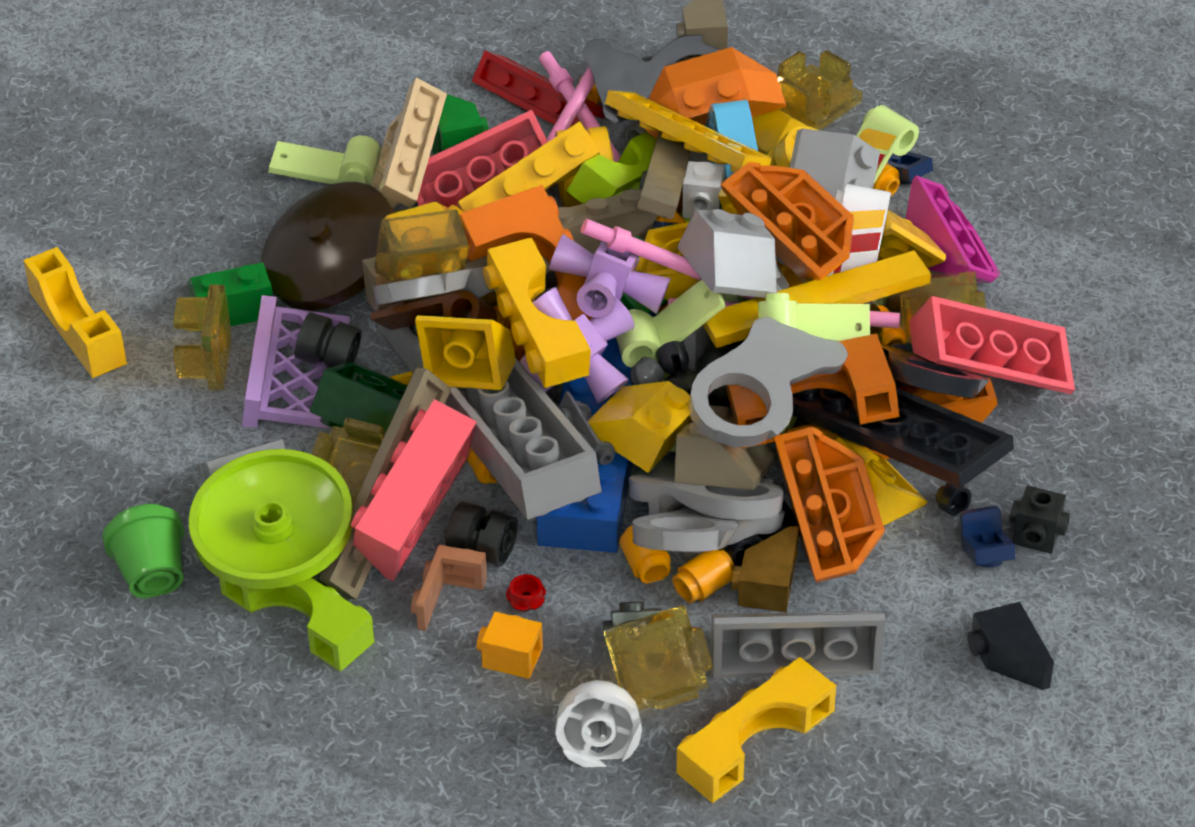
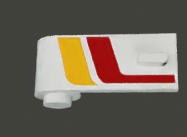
(870, 215)

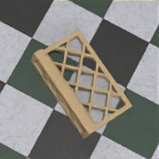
(409, 145)

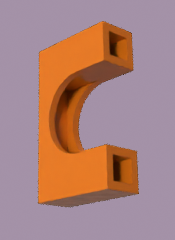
(519, 218)
(862, 378)

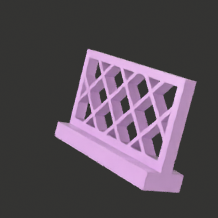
(264, 369)

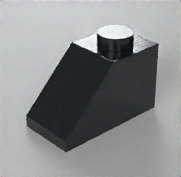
(1011, 645)

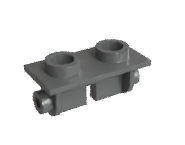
(579, 414)

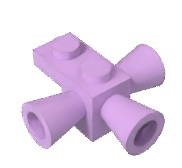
(607, 277)
(603, 377)

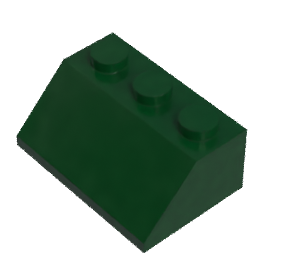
(356, 394)

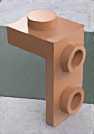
(450, 567)

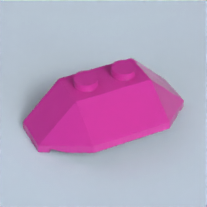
(950, 229)

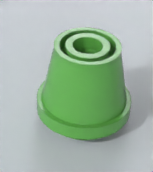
(147, 548)

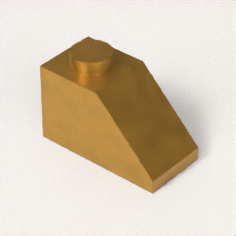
(768, 572)

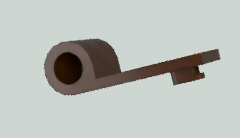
(455, 305)

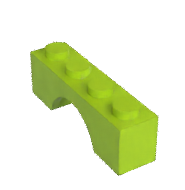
(607, 178)
(336, 627)

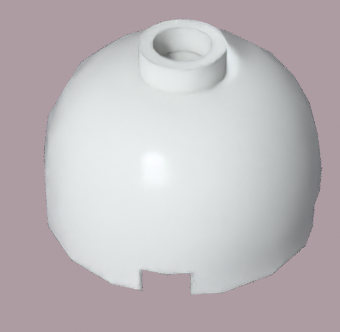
(597, 716)

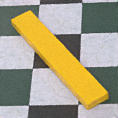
(847, 287)

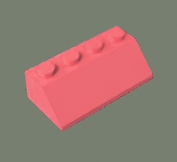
(479, 159)
(992, 344)
(413, 488)

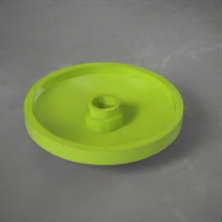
(271, 519)

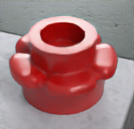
(526, 593)

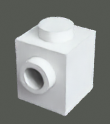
(702, 187)

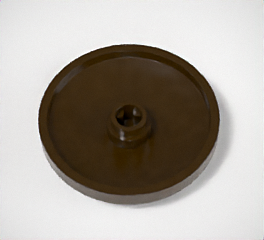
(321, 244)

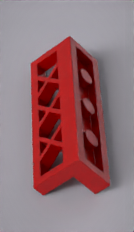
(524, 88)

